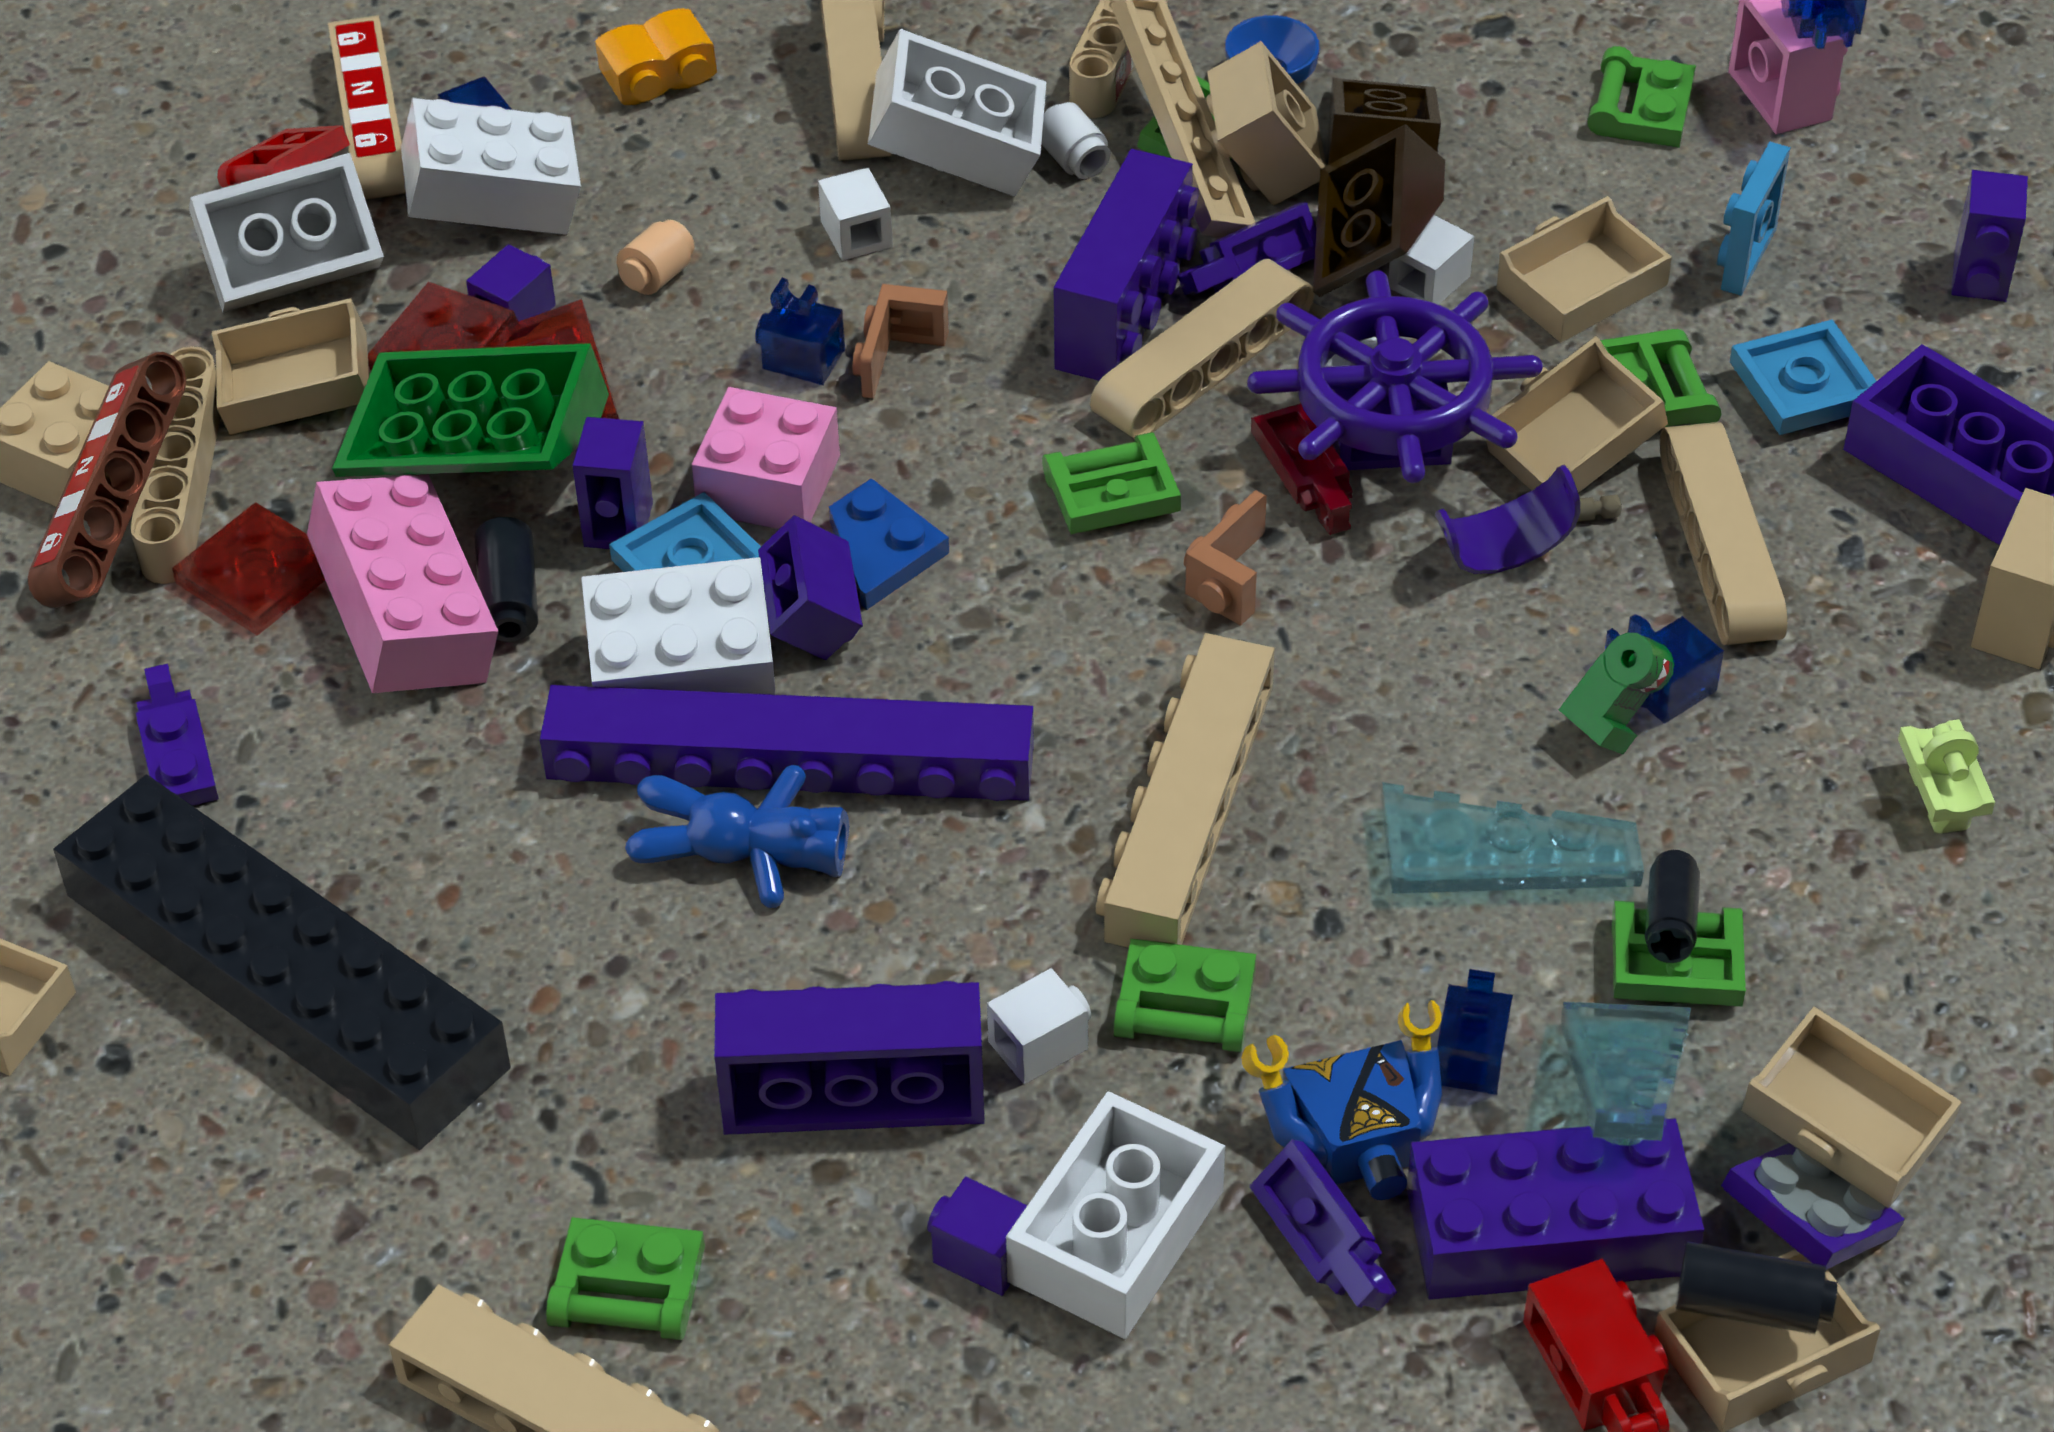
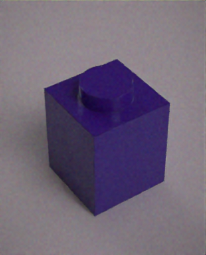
(515, 282)
(972, 1233)

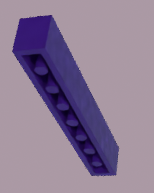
(753, 737)

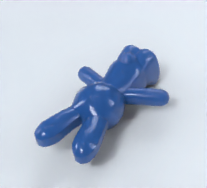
(731, 829)

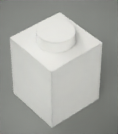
(855, 213)
(1434, 264)
(1038, 1025)

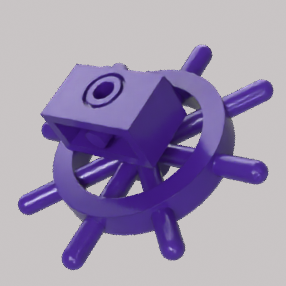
(1393, 400)

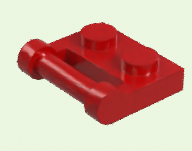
(283, 152)

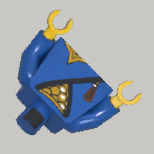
(1358, 1105)

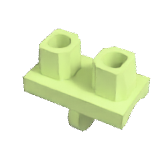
(1947, 774)

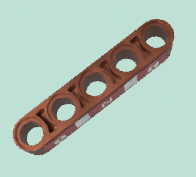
(87, 492)

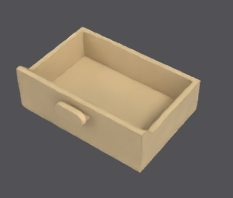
(1581, 269)
(290, 365)
(1578, 416)
(30, 999)
(1851, 1106)
(1752, 1368)

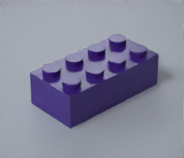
(1124, 265)
(1953, 440)
(849, 1058)
(1545, 1202)

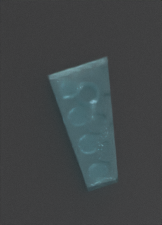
(1471, 847)
(1625, 1065)

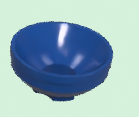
(1287, 39)

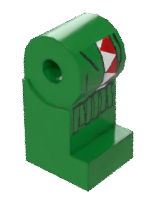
(1617, 688)

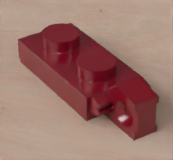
(1312, 483)

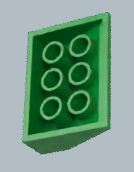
(472, 410)

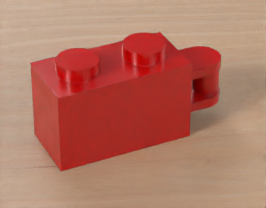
(1598, 1349)

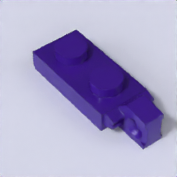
(1282, 237)
(175, 739)
(1322, 1226)

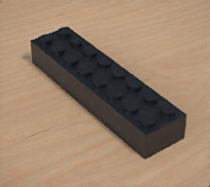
(284, 961)

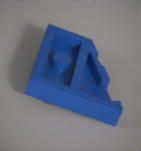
(885, 540)

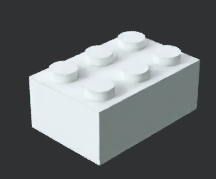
(957, 113)
(490, 166)
(286, 232)
(680, 628)
(1115, 1214)

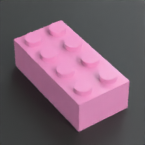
(401, 583)

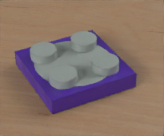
(1811, 1206)

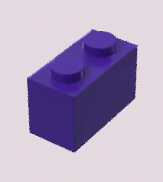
(1989, 235)
(611, 480)
(810, 588)

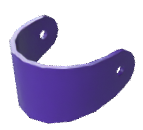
(1515, 530)

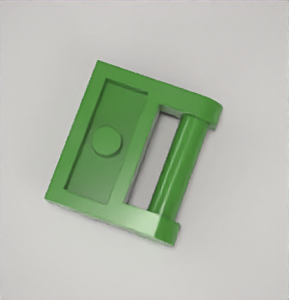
(1659, 101)
(1641, 355)
(1112, 484)
(1708, 976)
(1185, 981)
(631, 1263)

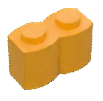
(656, 56)

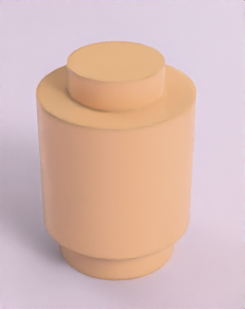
(655, 256)

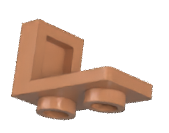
(899, 315)
(1211, 562)

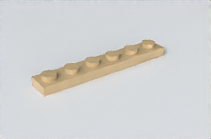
(1182, 113)

